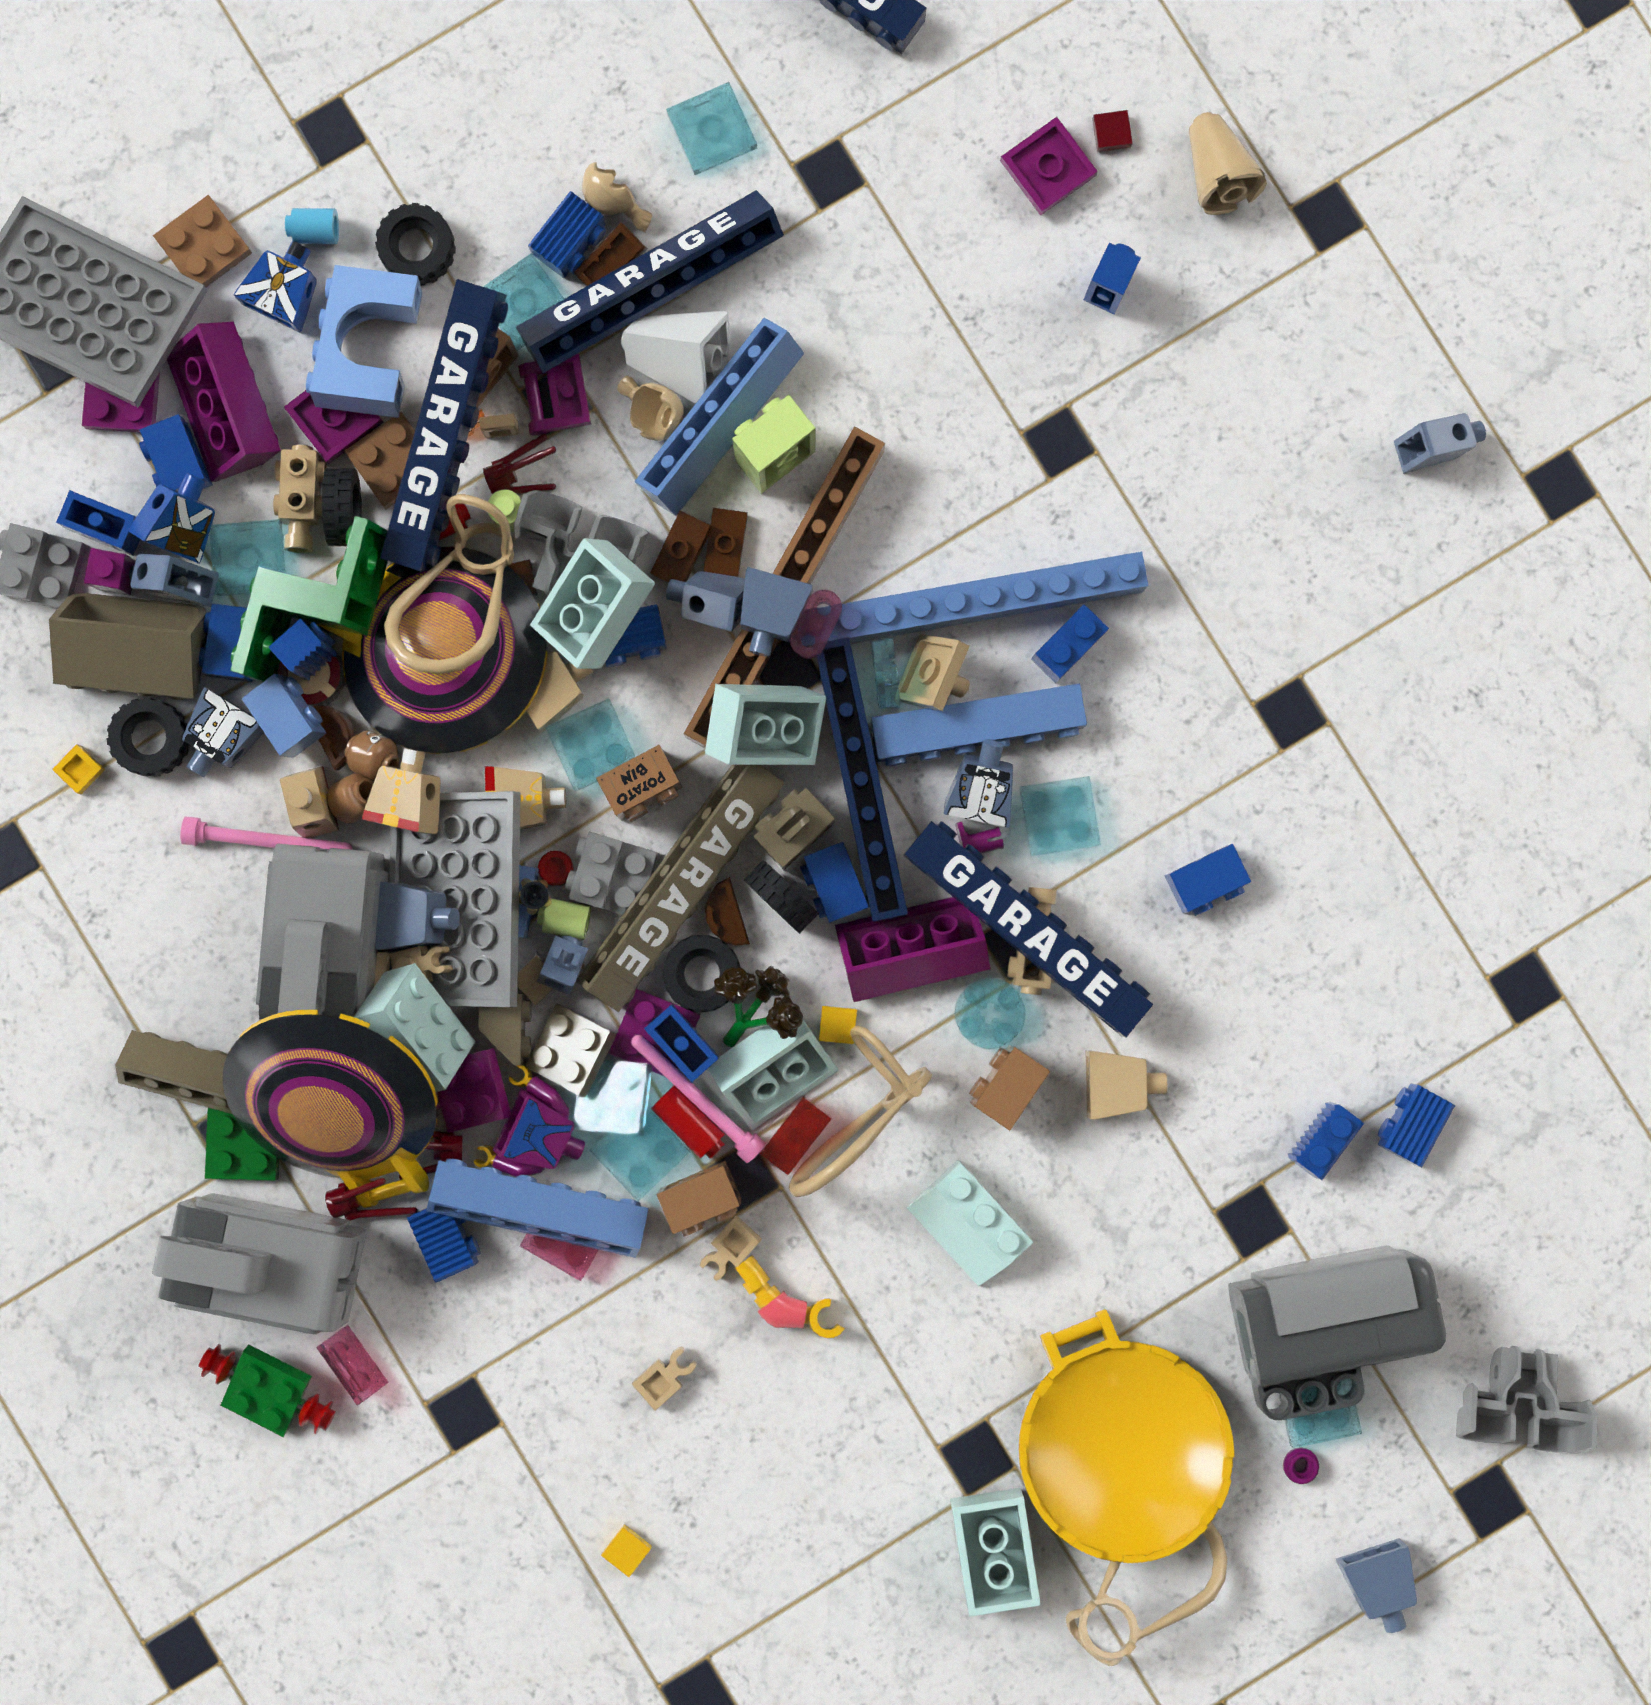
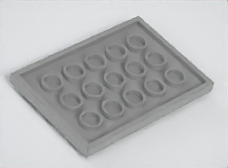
(89, 302)
(477, 869)

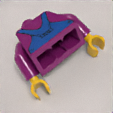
(535, 1133)

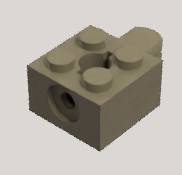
(793, 828)

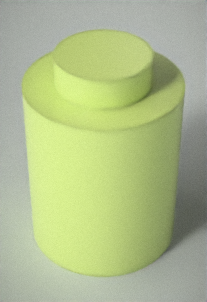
(508, 503)
(565, 918)

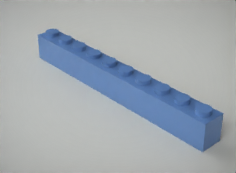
(988, 598)

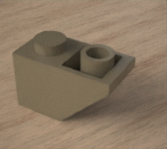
(506, 1029)

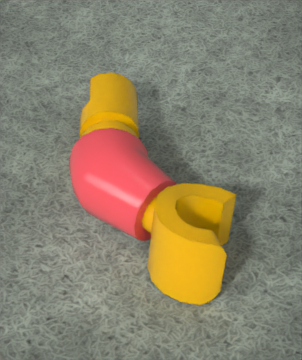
(779, 1308)

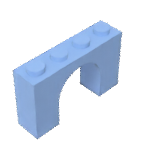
(352, 298)

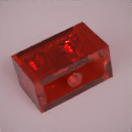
(795, 1135)

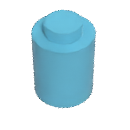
(313, 225)

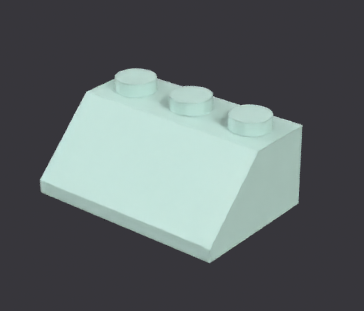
(771, 1072)
(969, 1224)

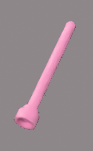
(195, 832)
(746, 1143)

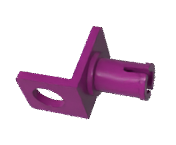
(979, 839)

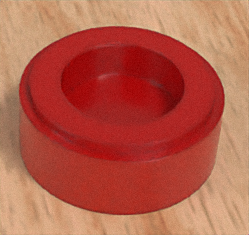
(555, 867)

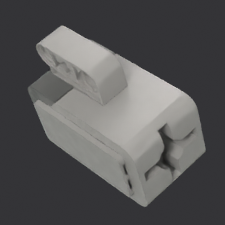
(319, 930)
(260, 1263)

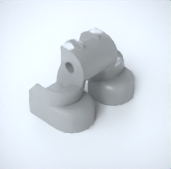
(554, 518)
(1533, 1377)

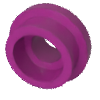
(1308, 1473)

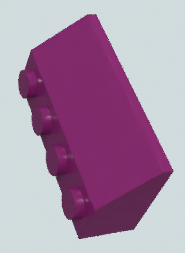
(222, 400)
(912, 951)

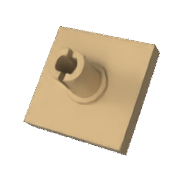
(934, 672)

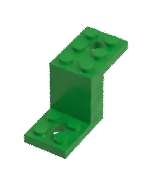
(283, 596)

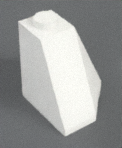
(679, 349)

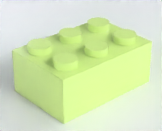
(774, 442)

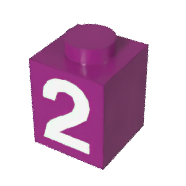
(109, 571)

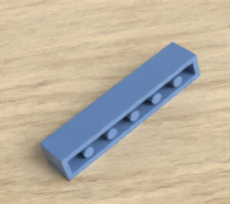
(710, 425)
(969, 723)
(537, 1208)

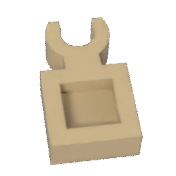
(425, 960)
(733, 1245)
(661, 1380)

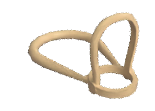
(493, 615)
(800, 1183)
(1185, 1610)

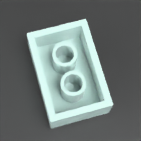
(592, 603)
(765, 724)
(419, 1018)
(995, 1552)

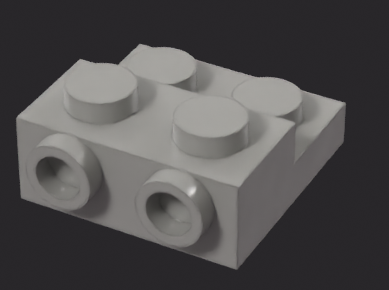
(38, 565)
(609, 872)

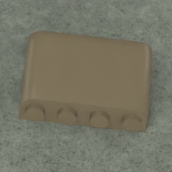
(127, 645)

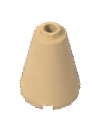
(1222, 166)

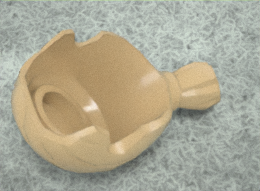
(611, 197)
(653, 409)

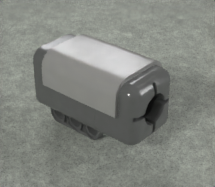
(1328, 1320)

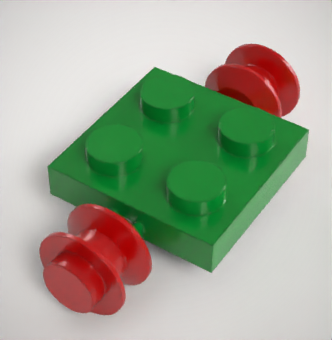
(266, 1390)

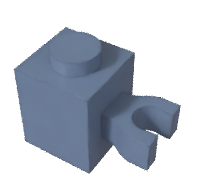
(563, 964)

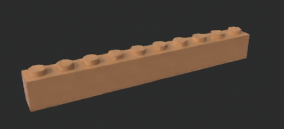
(800, 560)

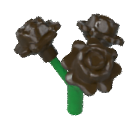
(782, 1017)

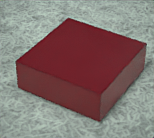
(1112, 131)

